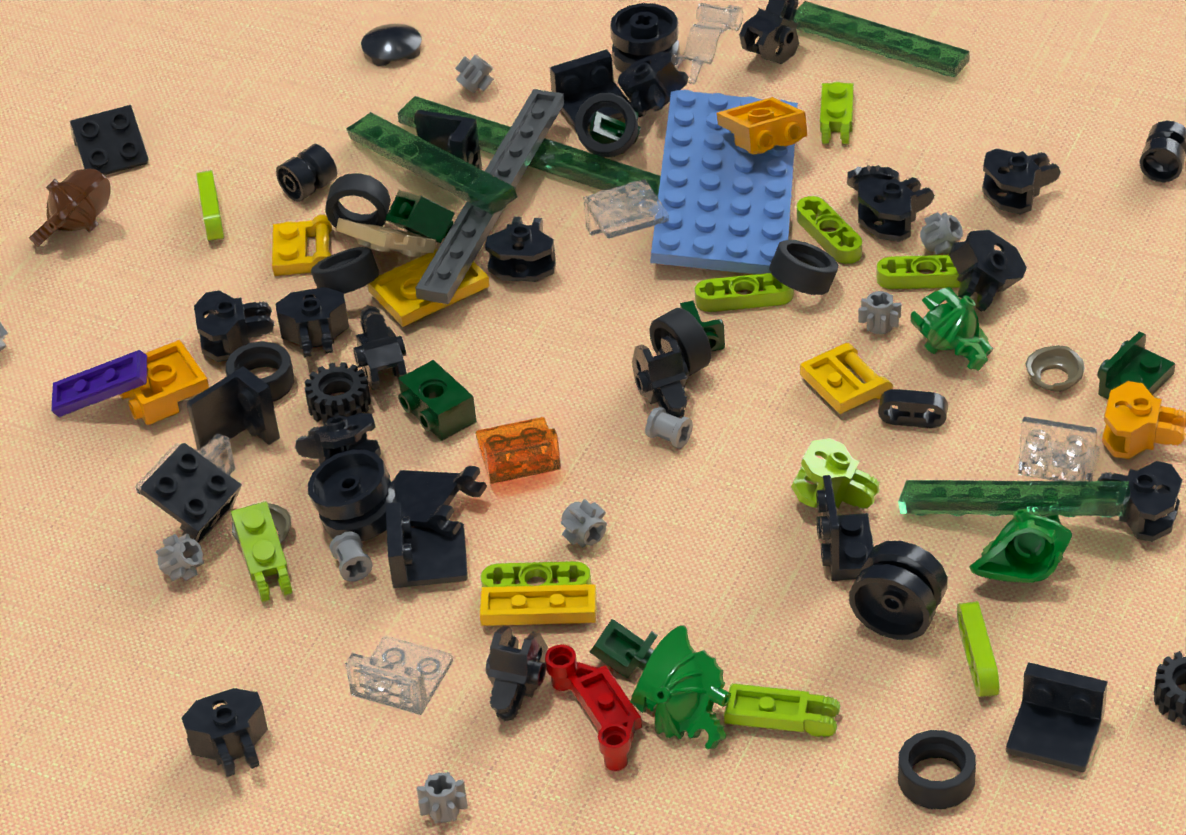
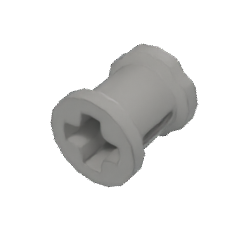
(668, 427)
(348, 551)

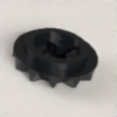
(862, 173)

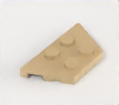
(387, 239)

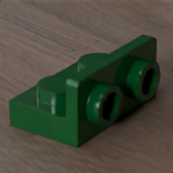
(1134, 365)

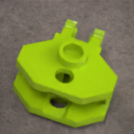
(847, 481)

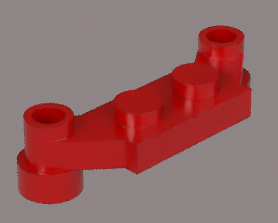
(601, 699)

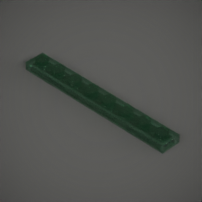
(432, 163)

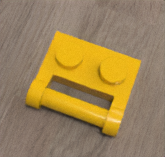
(290, 245)
(837, 384)

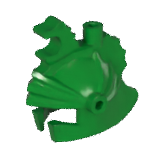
(953, 327)
(1024, 549)
(682, 689)

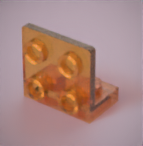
(519, 450)

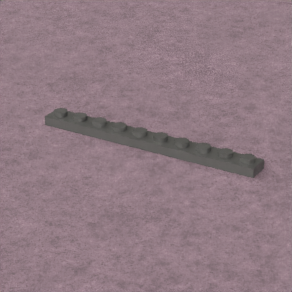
(475, 224)

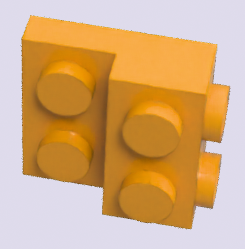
(764, 125)
(170, 378)

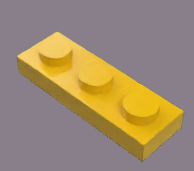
(538, 604)

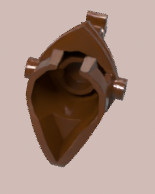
(74, 203)

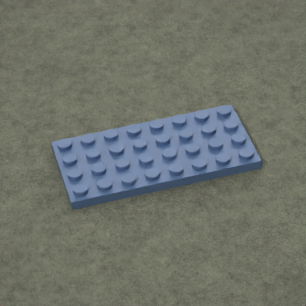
(720, 199)

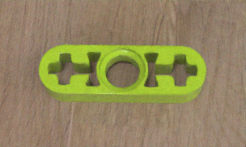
(210, 205)
(830, 241)
(893, 272)
(773, 293)
(509, 572)
(978, 649)

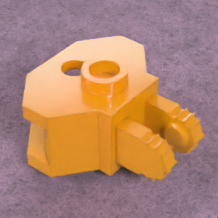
(1139, 421)

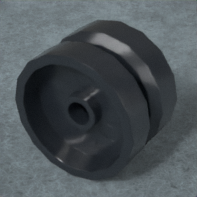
(641, 32)
(352, 493)
(898, 590)

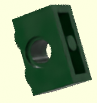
(420, 216)
(437, 400)

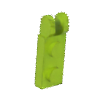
(836, 110)
(261, 547)
(781, 710)

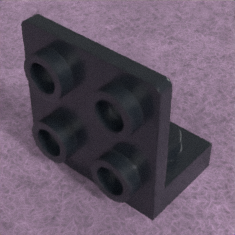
(584, 79)
(451, 133)
(109, 140)
(234, 406)
(192, 491)
(846, 536)
(421, 554)
(1058, 717)

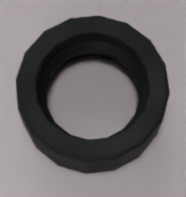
(589, 107)
(362, 186)
(803, 267)
(346, 270)
(688, 334)
(265, 355)
(936, 745)

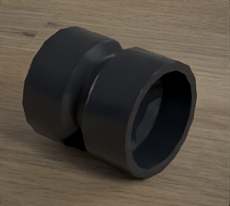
(1164, 151)
(306, 172)

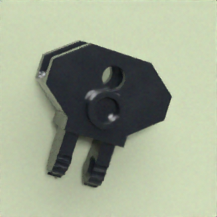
(774, 29)
(652, 84)
(1018, 177)
(892, 204)
(521, 250)
(986, 269)
(312, 318)
(229, 323)
(378, 347)
(662, 376)
(338, 436)
(1152, 496)
(514, 670)
(228, 729)

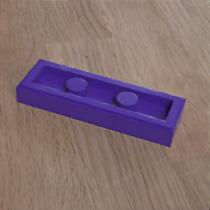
(99, 383)

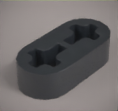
(913, 408)

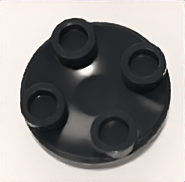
(391, 43)

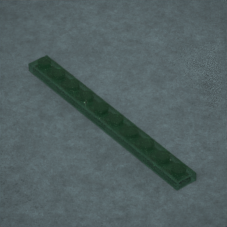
(551, 155)

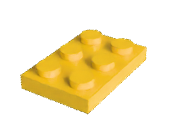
(397, 290)

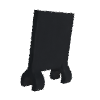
(427, 496)

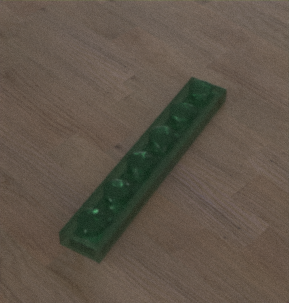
(881, 39)
(1006, 497)

